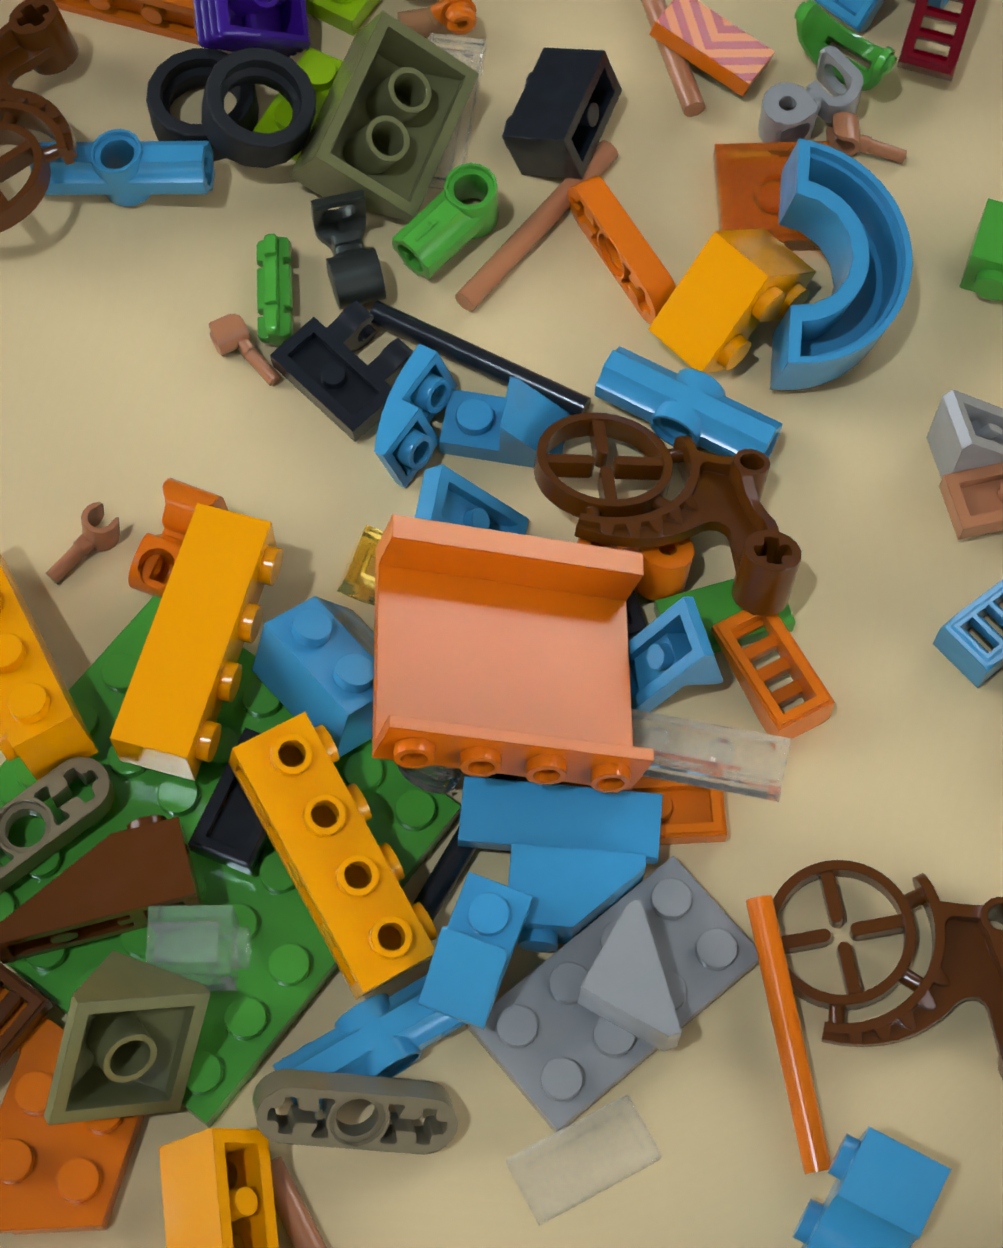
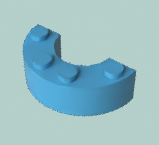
(869, 257)
(877, 1197)

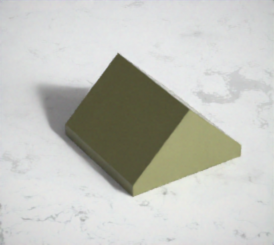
(126, 1043)

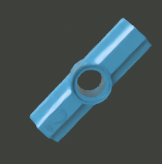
(133, 168)
(684, 405)
(375, 1037)

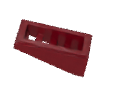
(928, 62)

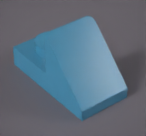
(499, 426)
(456, 500)
(670, 655)
(475, 950)

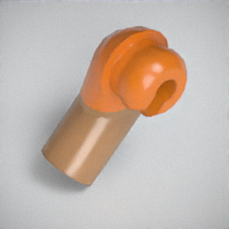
(441, 18)

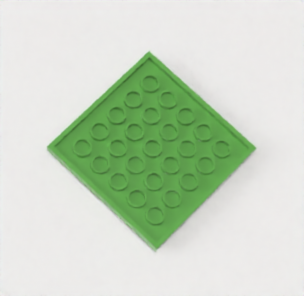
(287, 949)

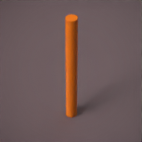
(788, 1034)

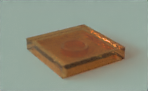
(750, 189)

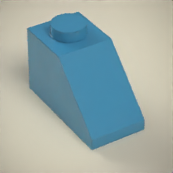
(568, 889)

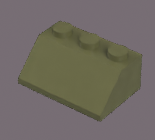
(386, 119)

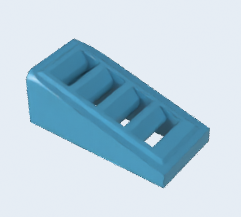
(963, 649)

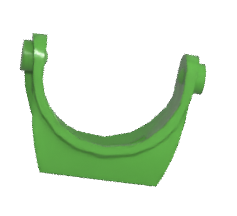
(819, 30)

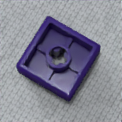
(253, 24)

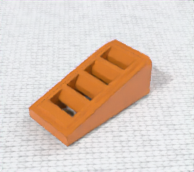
(767, 705)

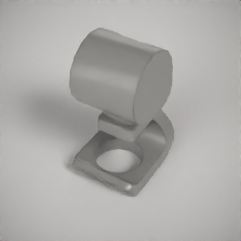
(791, 110)

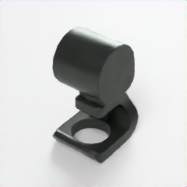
(353, 269)

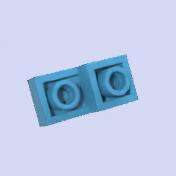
(404, 429)

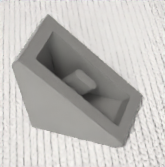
(965, 433)
(629, 983)

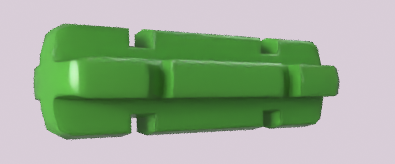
(274, 290)

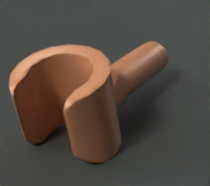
(847, 138)
(231, 334)
(91, 539)

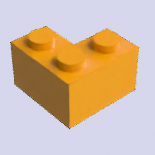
(726, 293)

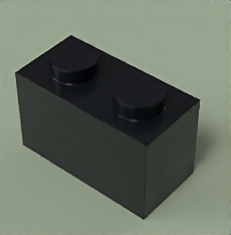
(562, 112)

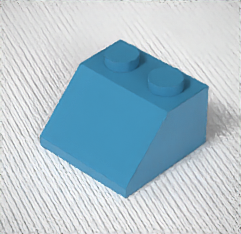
(323, 665)

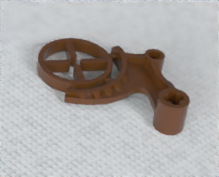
(40, 42)
(716, 496)
(962, 965)

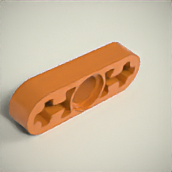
(621, 246)

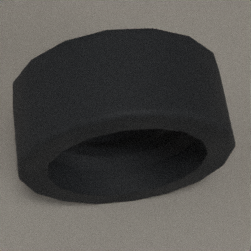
(267, 69)
(186, 72)

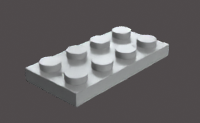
(572, 1057)

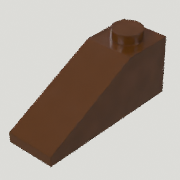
(106, 891)

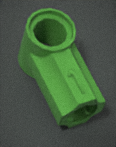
(447, 222)

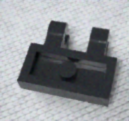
(334, 377)

